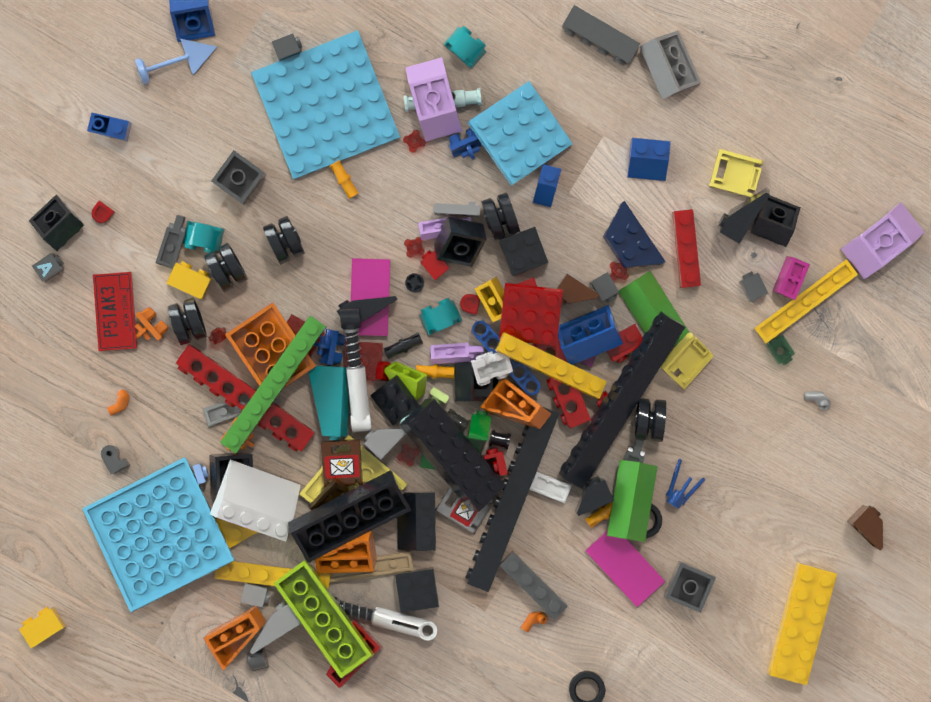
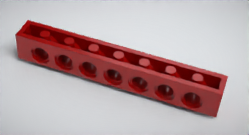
(192, 354)
(581, 414)

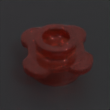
(409, 141)
(419, 249)
(615, 275)
(217, 335)
(406, 449)

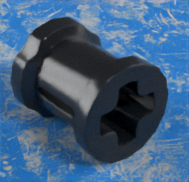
(499, 439)

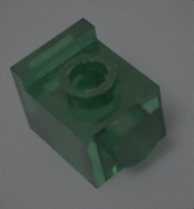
(777, 342)

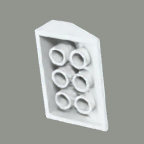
(256, 500)

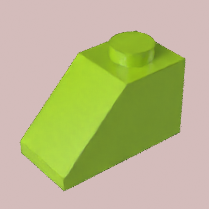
(412, 378)

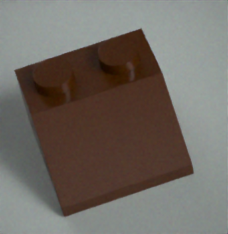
(575, 291)
(869, 525)

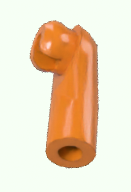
(121, 403)
(534, 618)

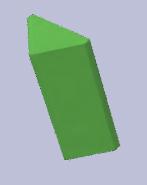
(646, 301)
(632, 500)

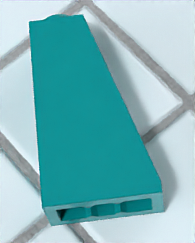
(331, 399)

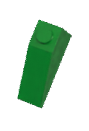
(479, 426)

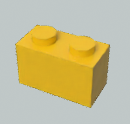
(189, 281)
(491, 296)
(41, 627)

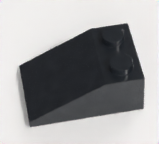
(740, 218)

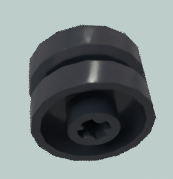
(500, 216)
(283, 240)
(223, 269)
(187, 321)
(647, 419)

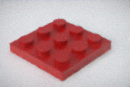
(531, 313)

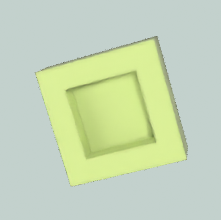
(439, 396)

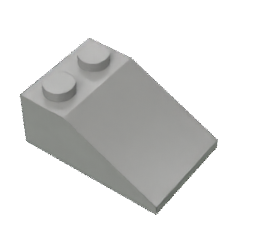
(280, 622)

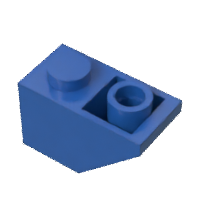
(109, 126)

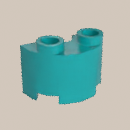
(465, 46)
(203, 236)
(440, 317)

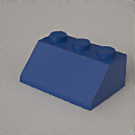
(589, 335)

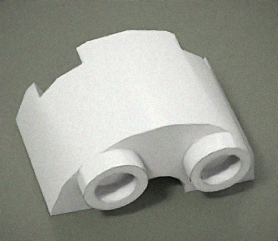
(489, 366)

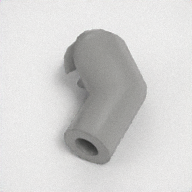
(820, 398)

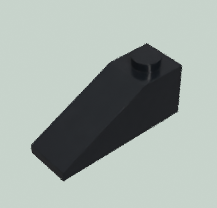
(367, 307)

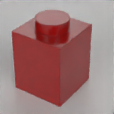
(433, 266)

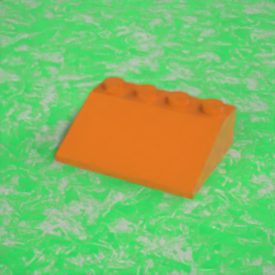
(263, 341)

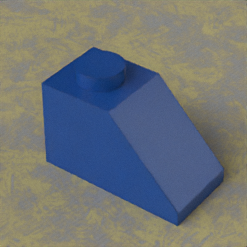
(546, 185)

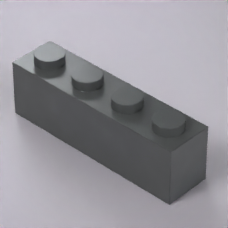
(601, 35)
(533, 585)

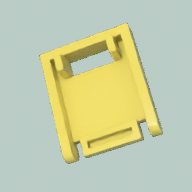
(738, 175)
(689, 357)

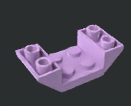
(433, 99)
(882, 241)

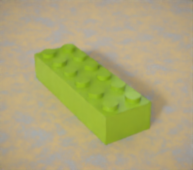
(324, 619)

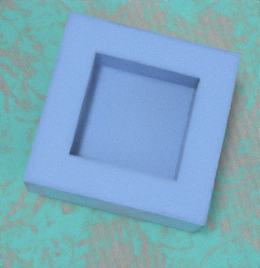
(201, 473)

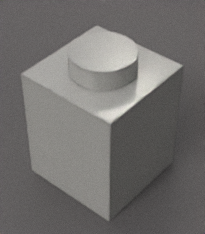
(255, 594)

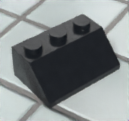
(418, 527)

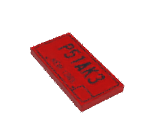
(115, 311)

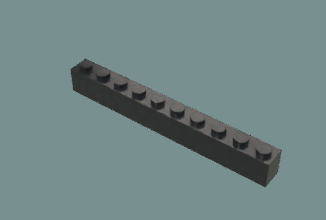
(621, 400)
(510, 504)

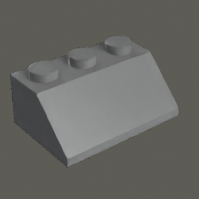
(670, 64)

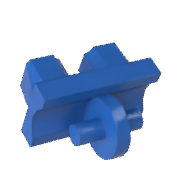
(465, 147)
(327, 347)

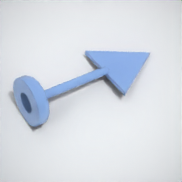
(195, 53)

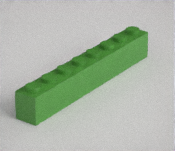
(273, 384)

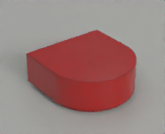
(101, 212)
(470, 303)
(380, 371)

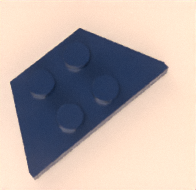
(630, 241)

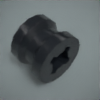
(413, 281)

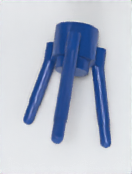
(677, 497)

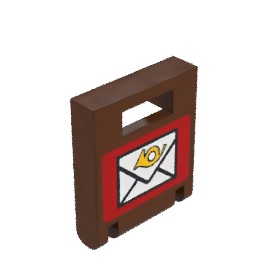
(342, 465)

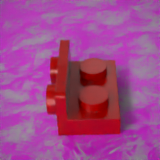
(631, 340)
(499, 462)

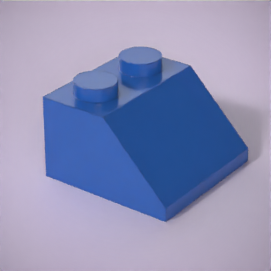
(191, 19)
(648, 159)

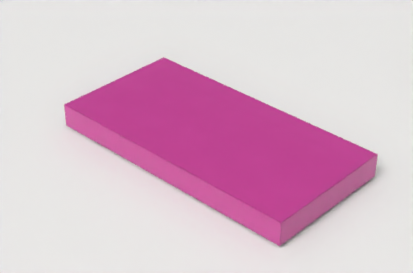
(371, 280)
(625, 567)

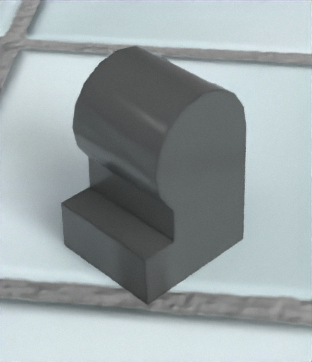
(110, 456)
(258, 660)

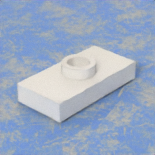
(550, 487)

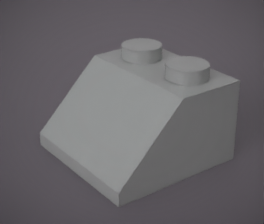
(383, 440)

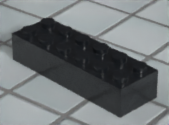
(452, 455)
(349, 516)

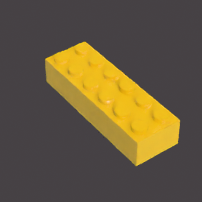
(801, 623)

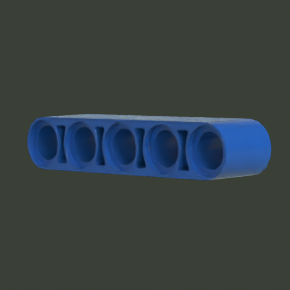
(522, 381)

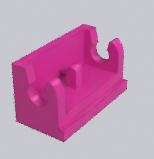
(791, 277)

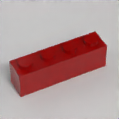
(686, 248)

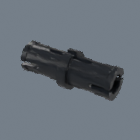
(403, 345)

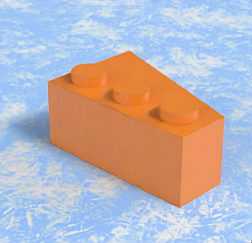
(515, 405)
(353, 556)
(232, 636)

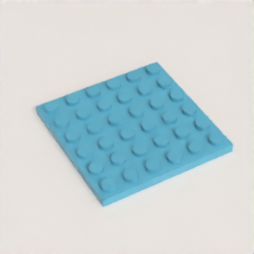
(325, 104)
(158, 534)

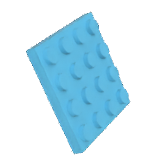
(519, 133)

